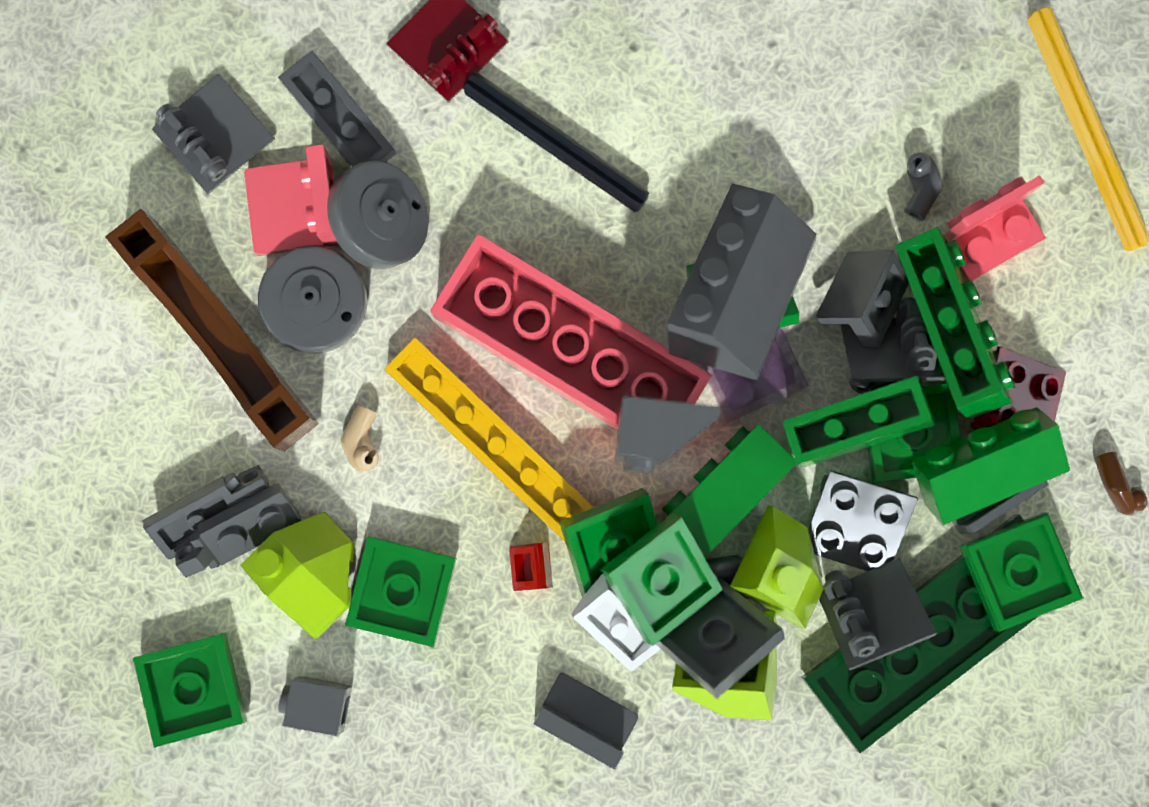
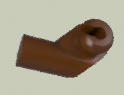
(1117, 486)

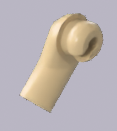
(356, 441)

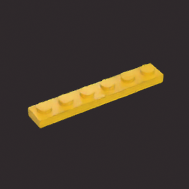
(486, 436)

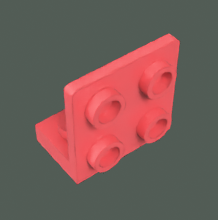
(291, 203)
(996, 228)

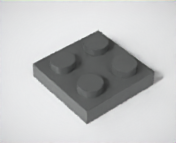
(722, 640)

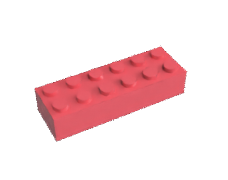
(559, 335)

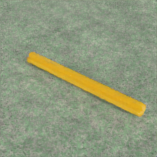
(1088, 129)

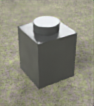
(315, 705)

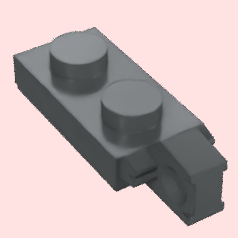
(178, 521)
(236, 530)

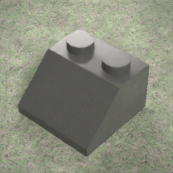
(657, 429)

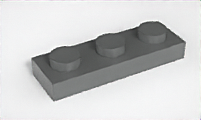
(335, 112)

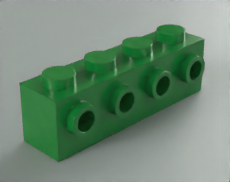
(953, 323)

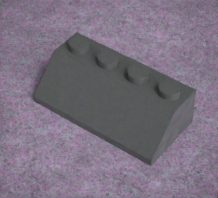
(740, 283)

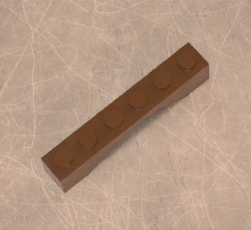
(214, 330)

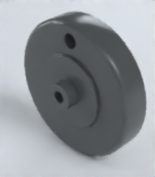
(377, 214)
(312, 299)

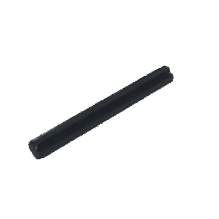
(556, 142)

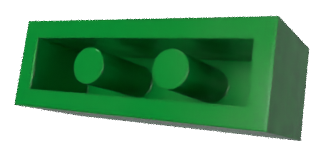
(858, 422)
(991, 465)
(731, 487)

